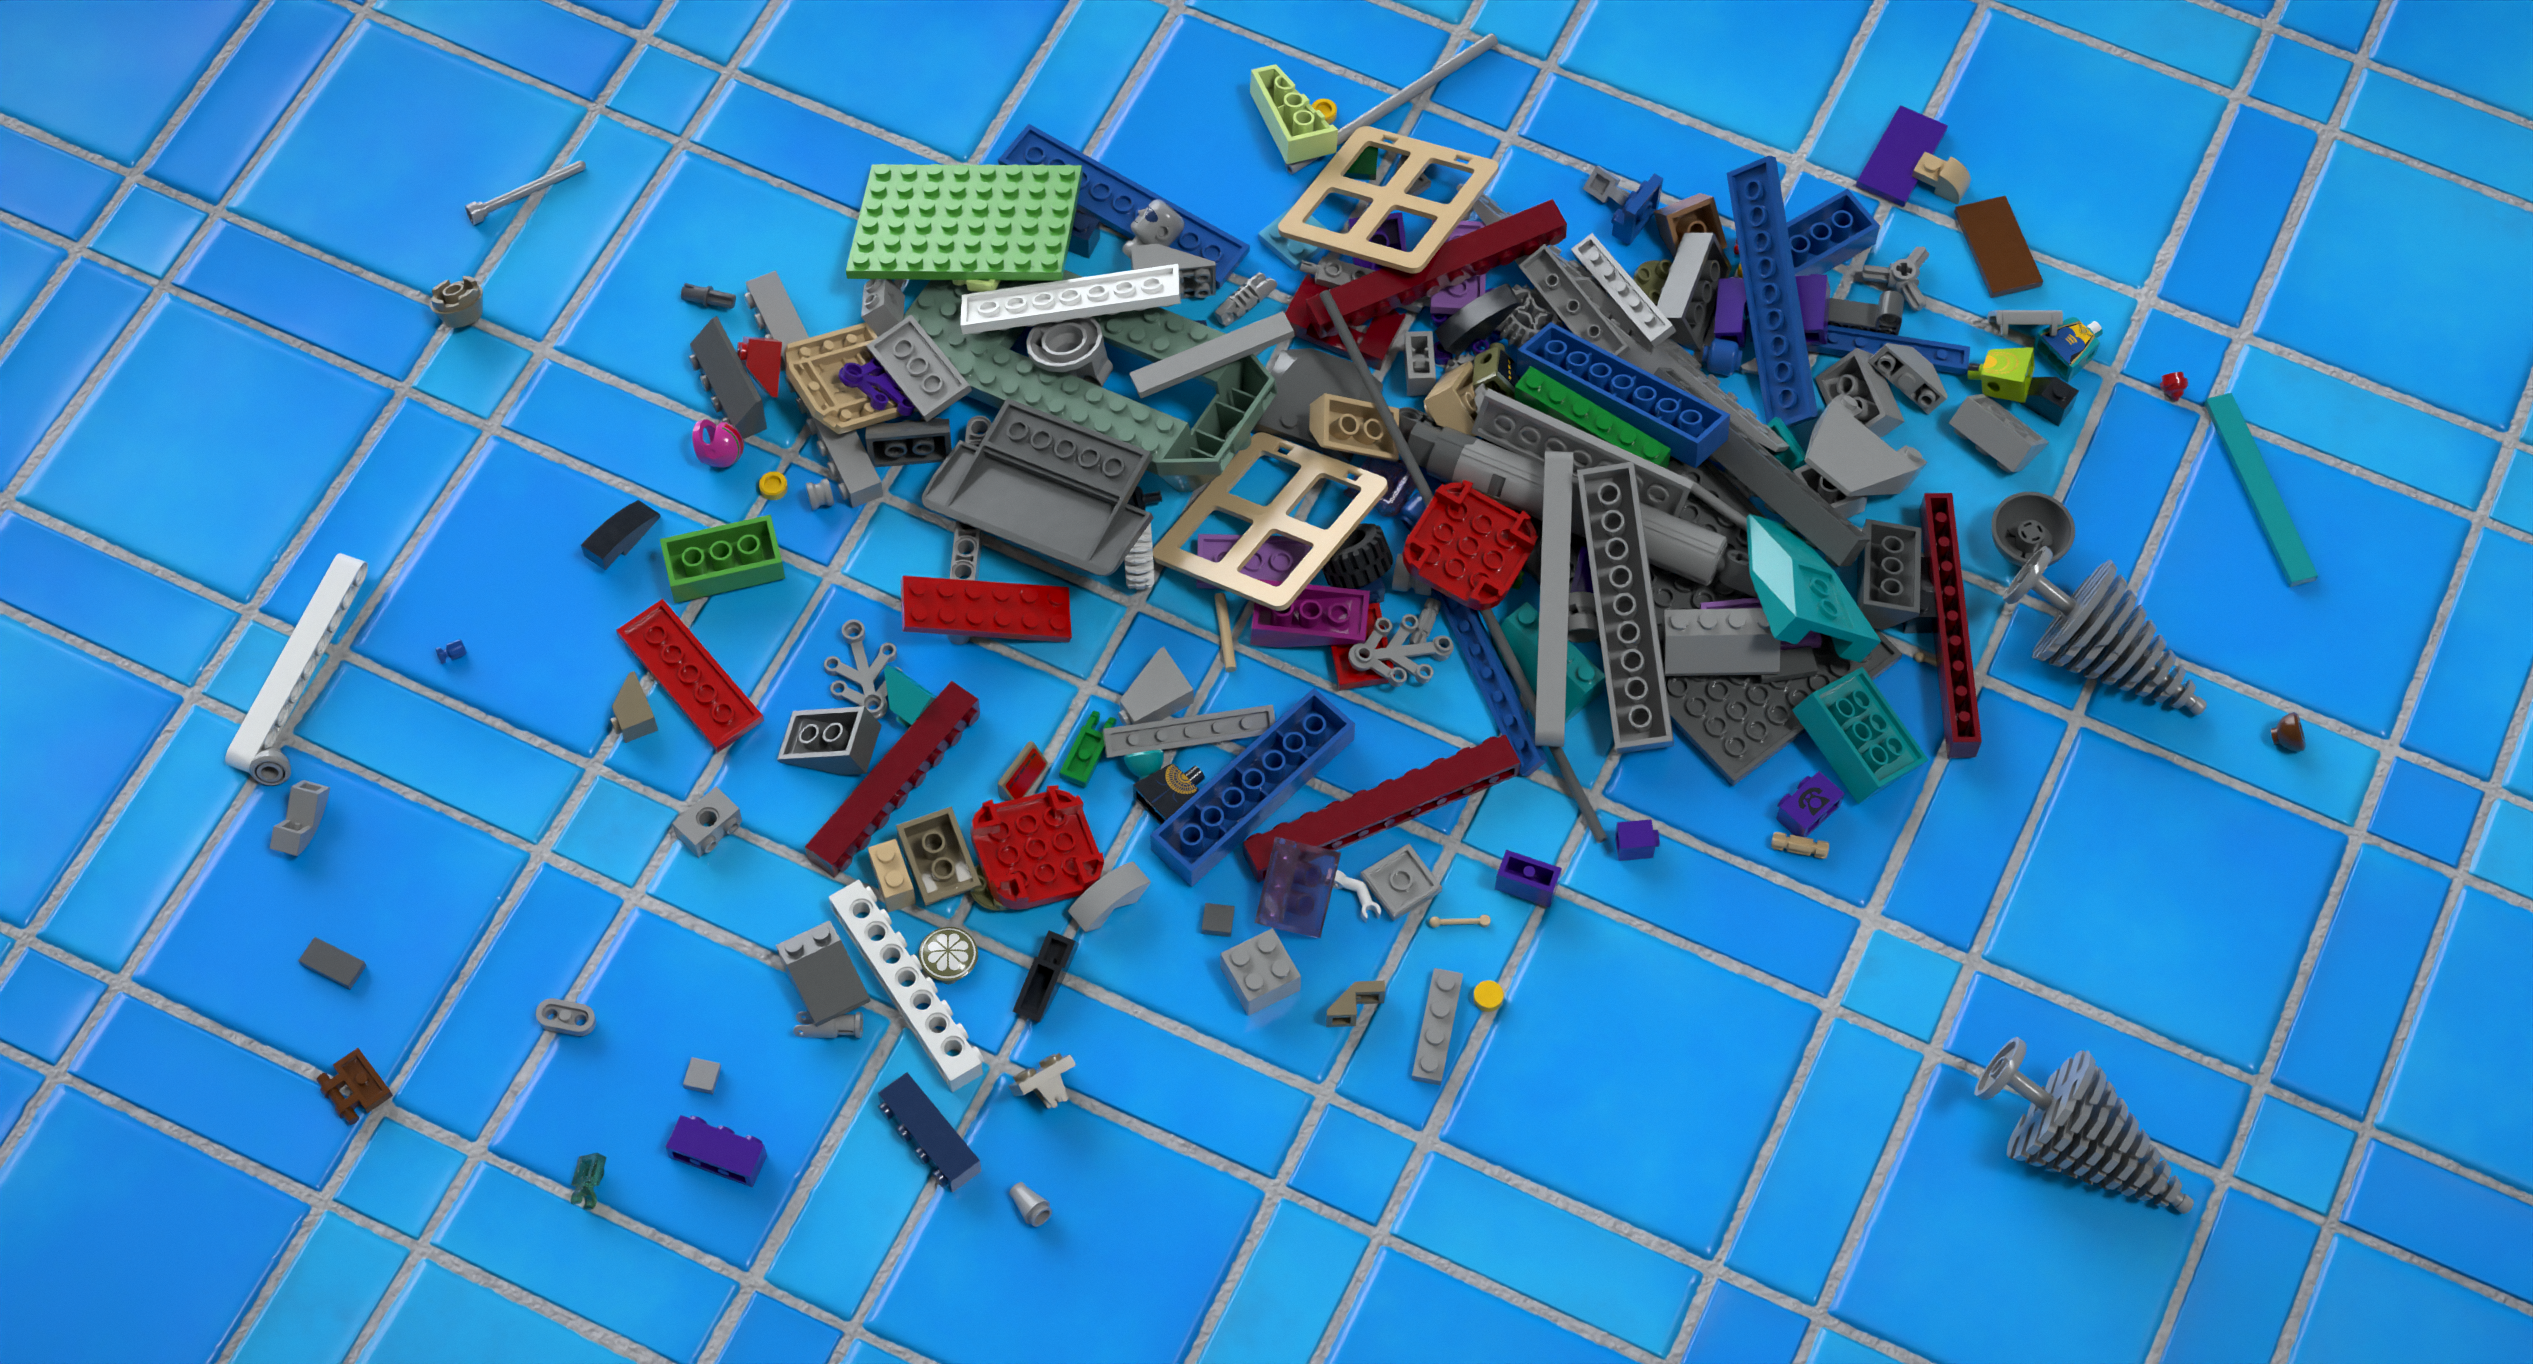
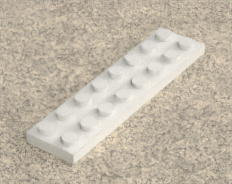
(1070, 299)

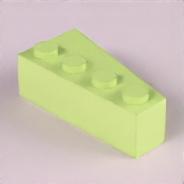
(1292, 121)

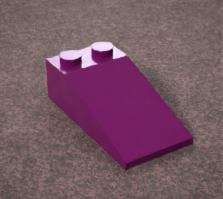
(1314, 619)

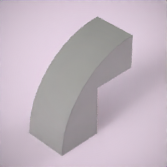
(303, 817)
(1111, 891)

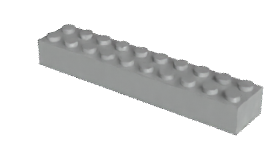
(1625, 608)

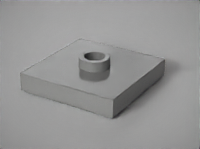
(1401, 882)

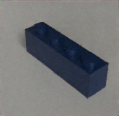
(929, 1132)

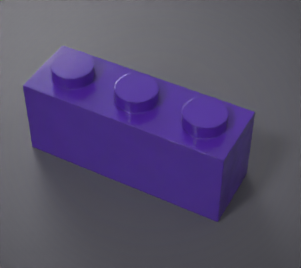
(716, 1150)

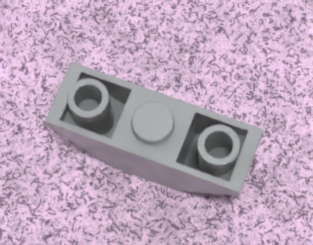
(1910, 374)

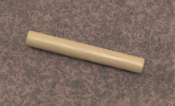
(1225, 632)

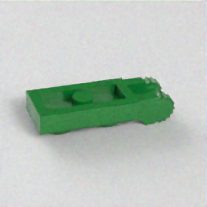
(1085, 752)

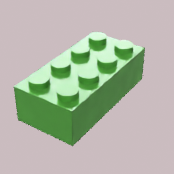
(722, 558)

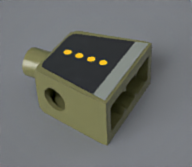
(1496, 371)

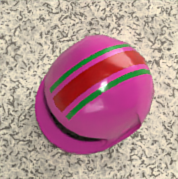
(724, 447)

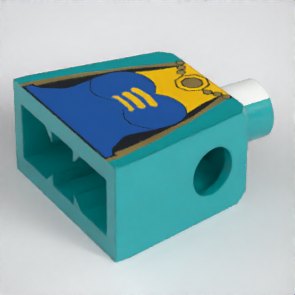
(2070, 348)

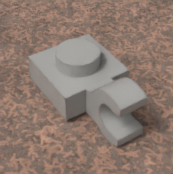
(1604, 186)

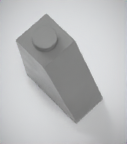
(1156, 692)

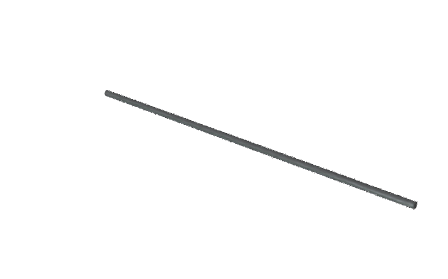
(1487, 615)

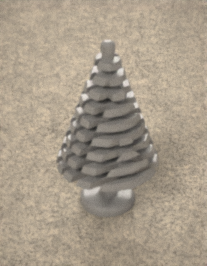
(2104, 634)
(2081, 1128)

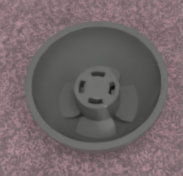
(2028, 523)

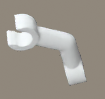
(1360, 888)

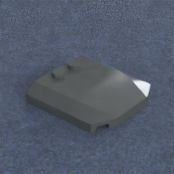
(1300, 380)

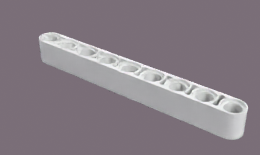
(297, 661)

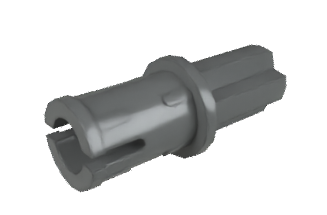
(707, 296)

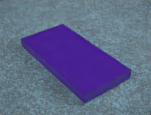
(1898, 153)

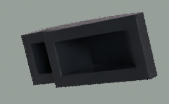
(1477, 319)
(619, 534)
(1045, 976)

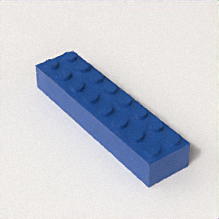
(1628, 392)
(1252, 787)

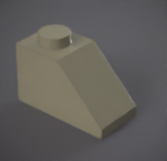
(632, 711)

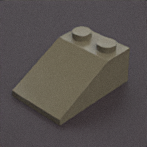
(937, 856)

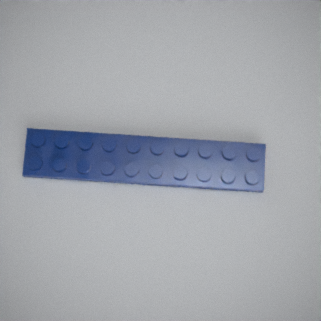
(1117, 200)
(1772, 292)

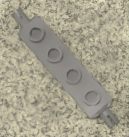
(1334, 273)

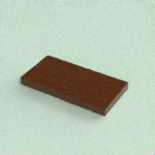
(1998, 246)

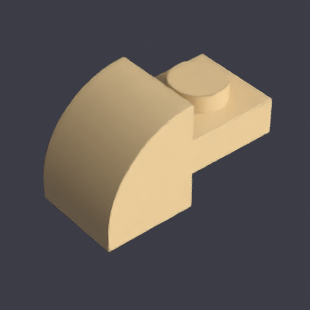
(1948, 176)

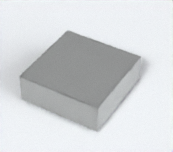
(702, 1075)

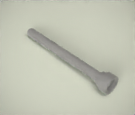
(478, 211)
(1710, 499)

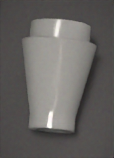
(1030, 1204)

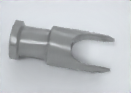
(843, 1025)

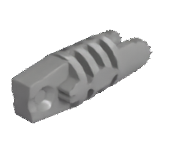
(1245, 298)

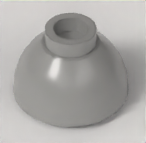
(270, 767)

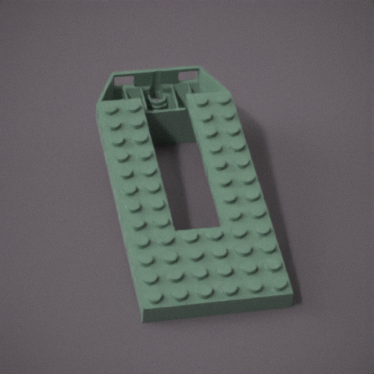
(1179, 455)

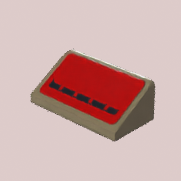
(1022, 773)

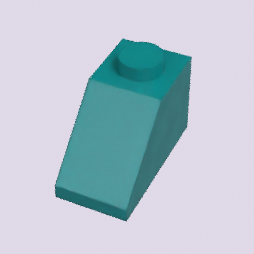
(906, 696)

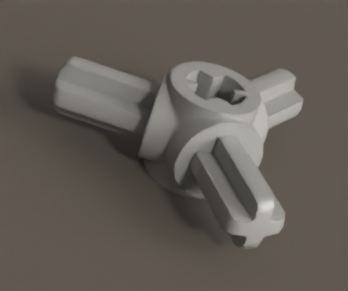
(1901, 276)

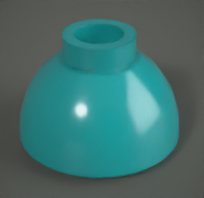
(1144, 763)

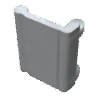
(2026, 317)

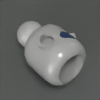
(1155, 225)

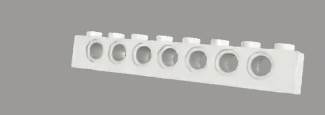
(954, 1070)

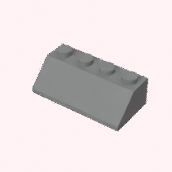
(1718, 642)

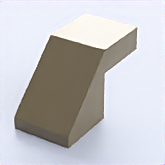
(1344, 1011)

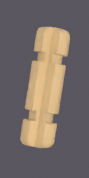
(1800, 845)

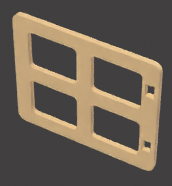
(1388, 199)
(1270, 520)

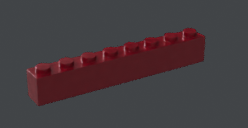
(893, 779)

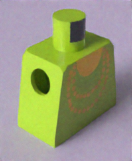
(2005, 373)

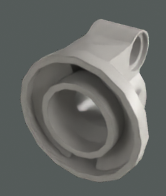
(1071, 348)

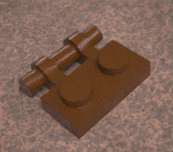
(363, 1082)

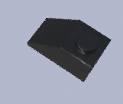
(2050, 398)

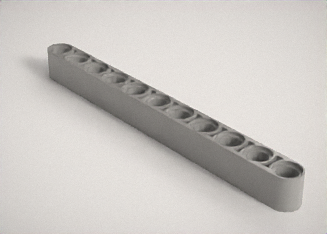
(1554, 599)

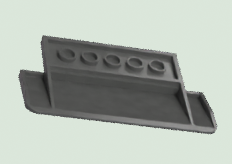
(1046, 488)

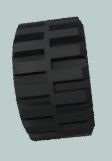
(1359, 559)

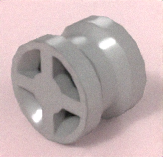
(819, 494)

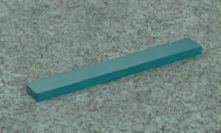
(2261, 490)

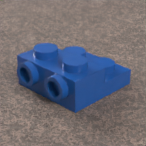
(1637, 210)

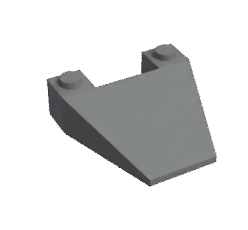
(1856, 457)

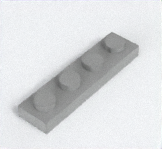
(1437, 1026)

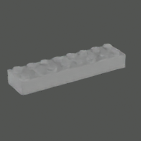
(1571, 301)

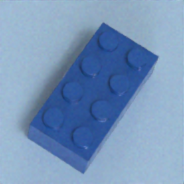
(1830, 234)

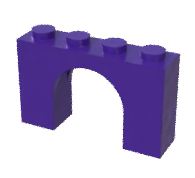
(1733, 311)

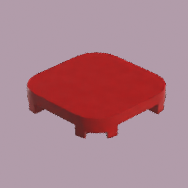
(1469, 546)
(1036, 849)

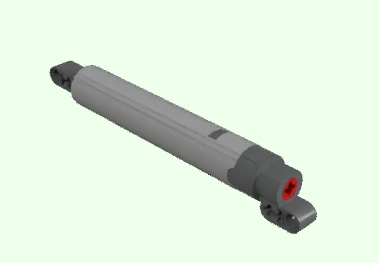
(1519, 485)

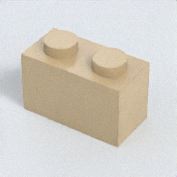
(891, 875)

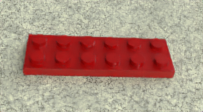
(985, 609)
(690, 675)

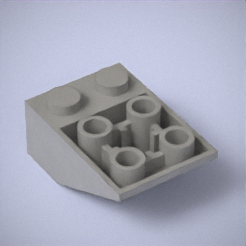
(1196, 273)

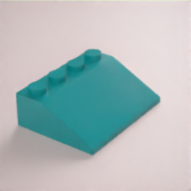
(1859, 734)

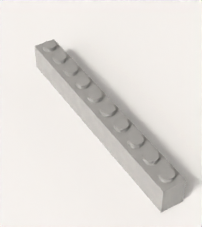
(845, 451)

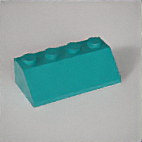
(1583, 678)

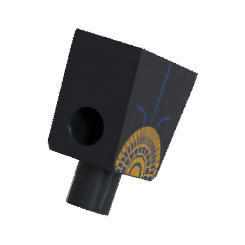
(1167, 790)

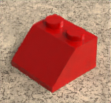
(762, 361)

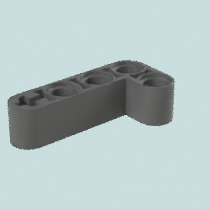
(1879, 318)

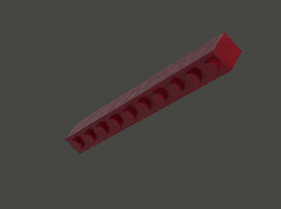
(1451, 265)
(1951, 627)
(1391, 802)

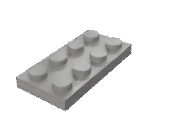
(919, 368)

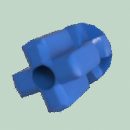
(453, 650)

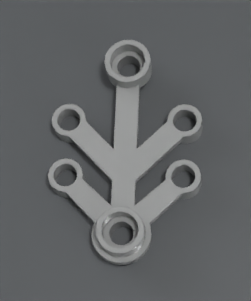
(1397, 653)
(864, 676)

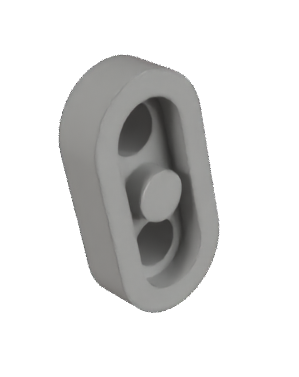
(567, 1017)

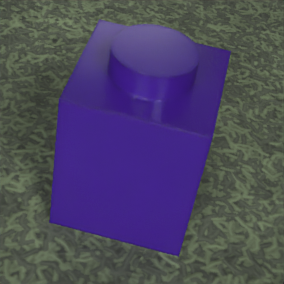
(1636, 840)

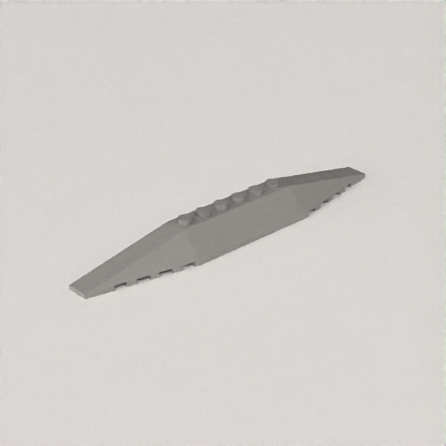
(1642, 353)

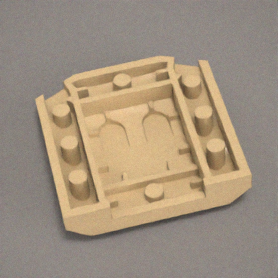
(814, 370)

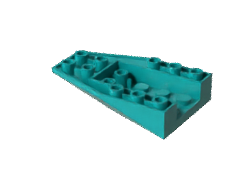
(1803, 591)

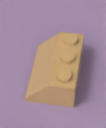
(1453, 401)
(1352, 427)

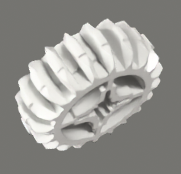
(1139, 563)

